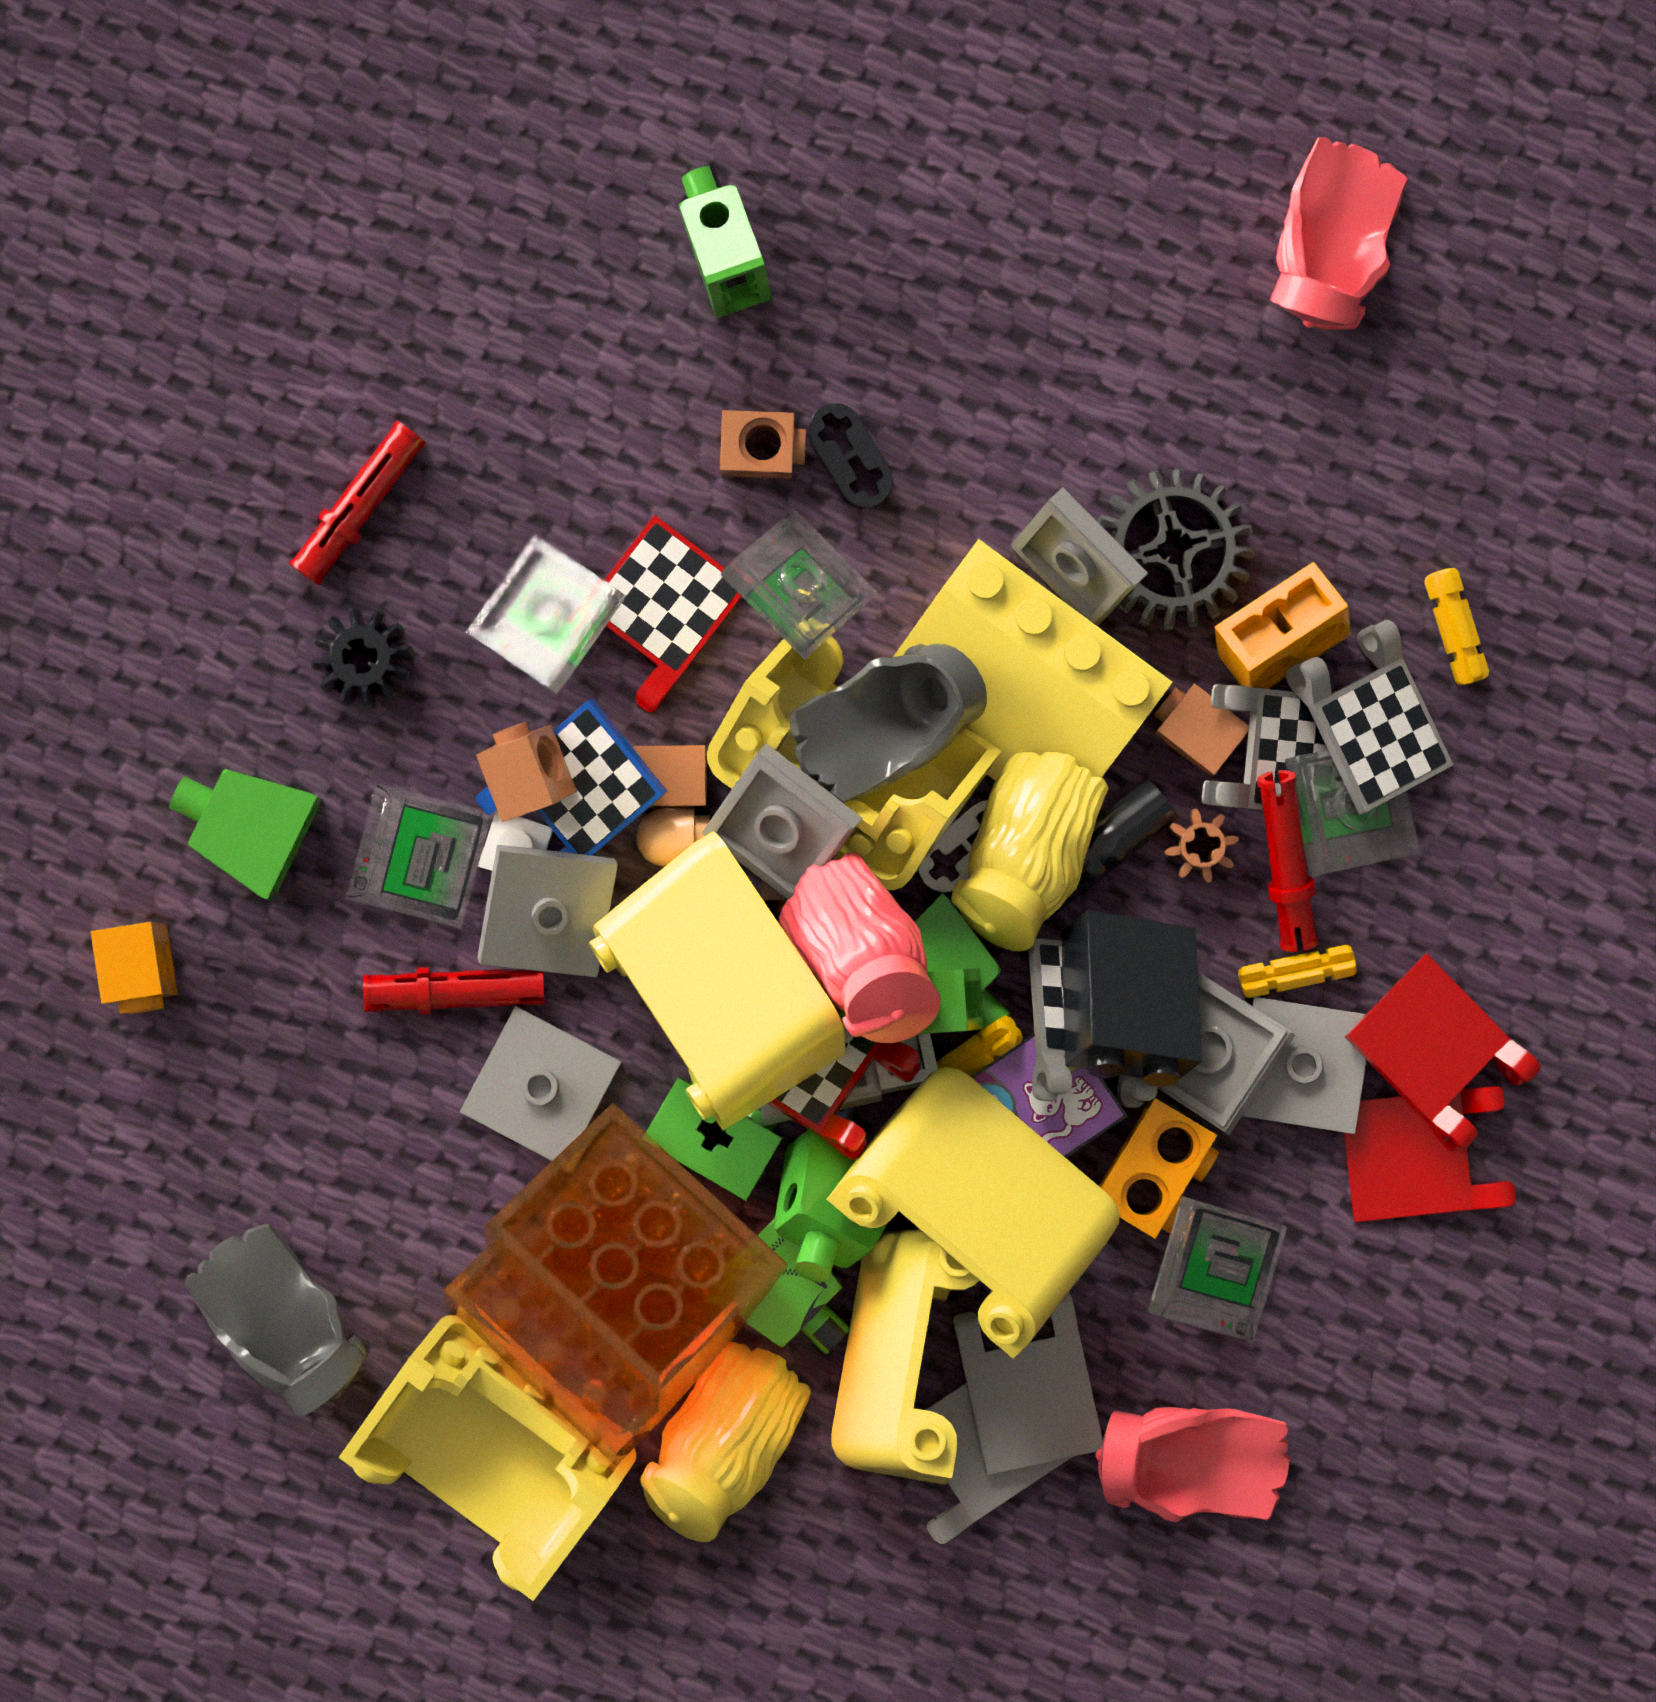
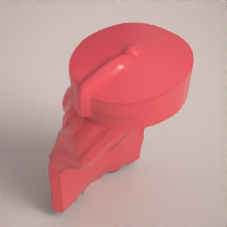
(1336, 234)
(862, 950)
(1194, 1462)

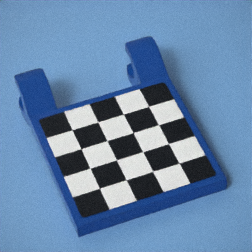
(609, 781)

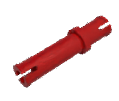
(357, 503)
(1290, 885)
(452, 990)

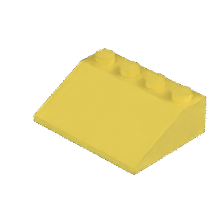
(1045, 667)

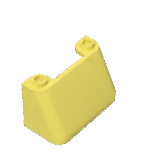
(899, 820)
(721, 982)
(986, 1197)
(875, 1408)
(489, 1451)

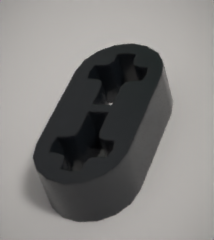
(838, 463)

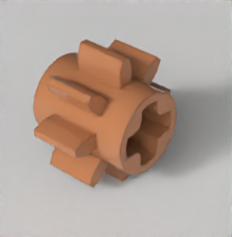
(1192, 860)

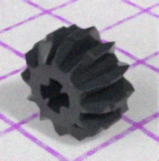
(350, 673)

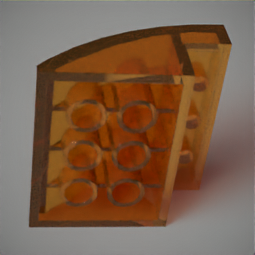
(613, 1282)

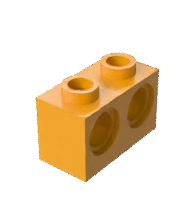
(1283, 628)
(134, 966)
(1141, 1160)

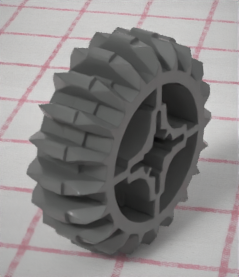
(1223, 536)

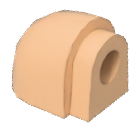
(668, 833)

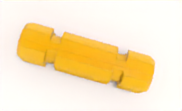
(1456, 626)
(1297, 971)
(983, 1047)

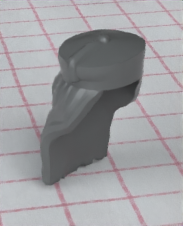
(887, 719)
(276, 1319)

